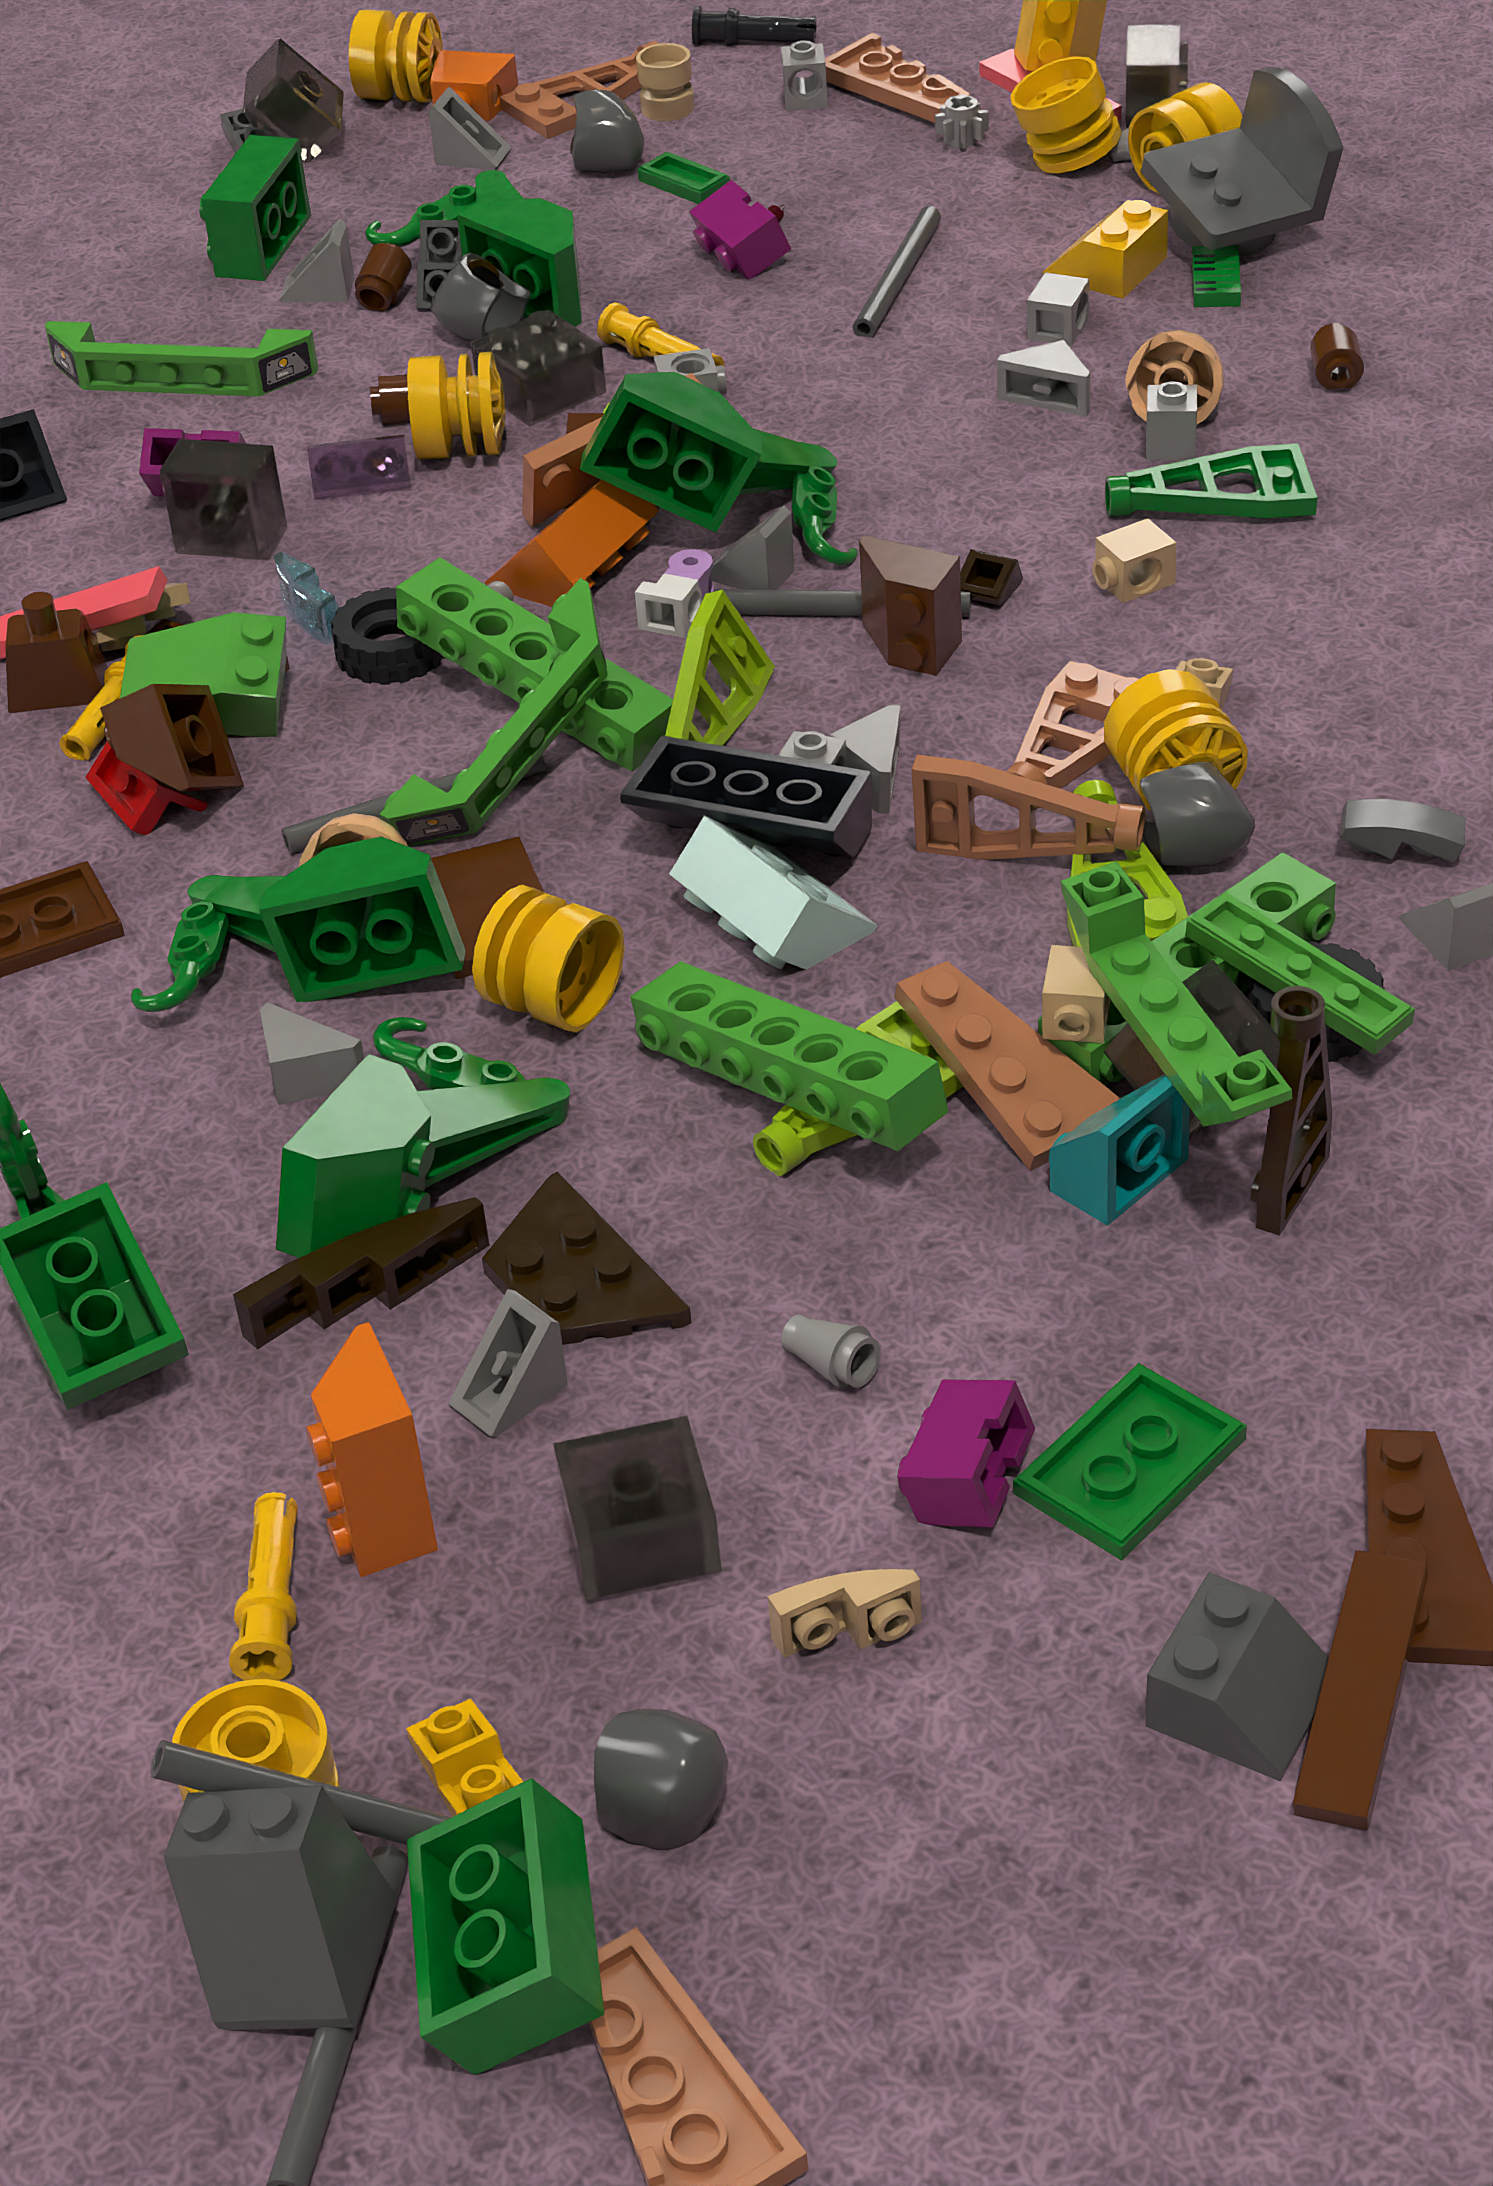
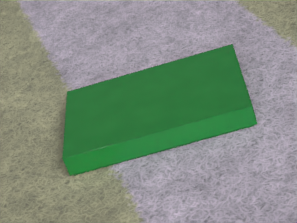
(1129, 1461)

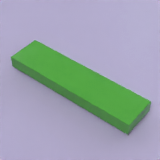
(1285, 960)

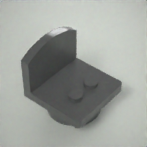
(1255, 177)

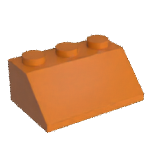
(577, 544)
(370, 1459)

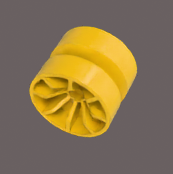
(1181, 118)
(261, 1725)

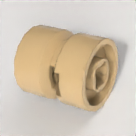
(665, 81)

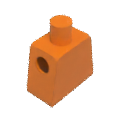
(476, 78)

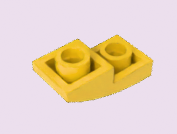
(462, 1756)

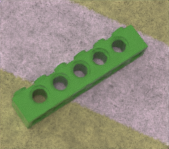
(517, 651)
(1279, 890)
(791, 1055)

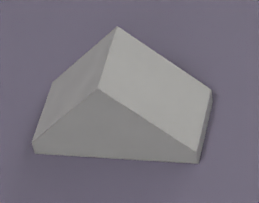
(463, 136)
(324, 272)
(1045, 378)
(759, 558)
(875, 747)
(1455, 928)
(306, 1055)
(512, 1368)

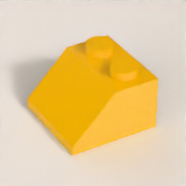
(1058, 30)
(1118, 249)

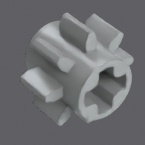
(961, 121)

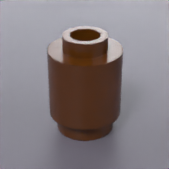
(382, 276)
(1336, 356)
(391, 399)

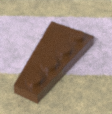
(1420, 1517)

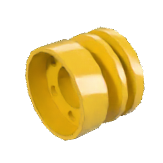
(393, 54)
(1066, 114)
(455, 405)
(1171, 723)
(548, 958)

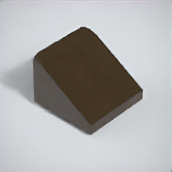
(990, 576)

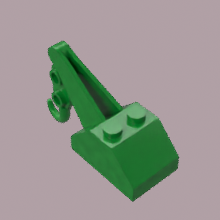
(520, 236)
(697, 454)
(338, 924)
(385, 1142)
(79, 1279)

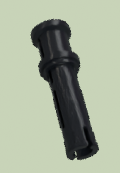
(733, 26)

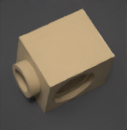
(1134, 560)
(1072, 999)

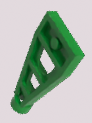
(1277, 472)

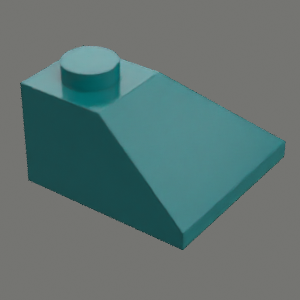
(1122, 1151)

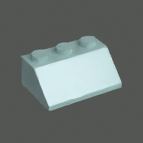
(766, 897)

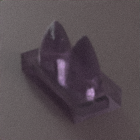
(359, 465)

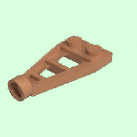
(548, 115)
(1079, 690)
(946, 814)

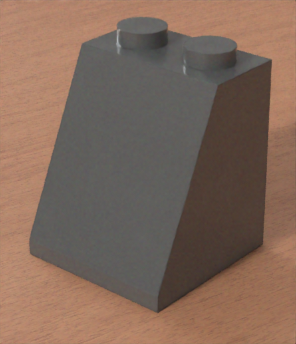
(277, 1907)

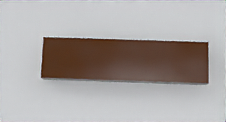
(1361, 1690)

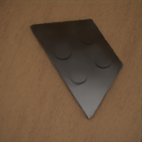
(579, 1269)

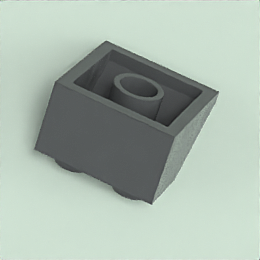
(1237, 1678)

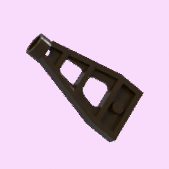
(1301, 1127)

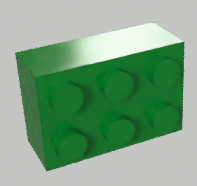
(255, 208)
(503, 1928)

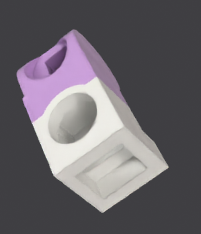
(675, 599)

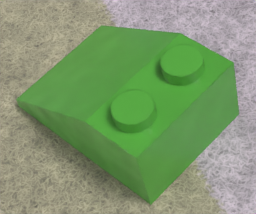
(232, 653)

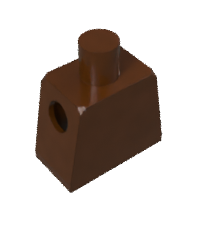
(51, 657)

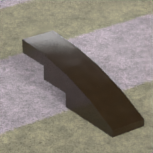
(378, 1262)

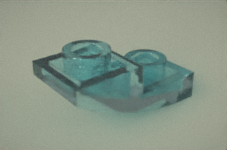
(304, 599)

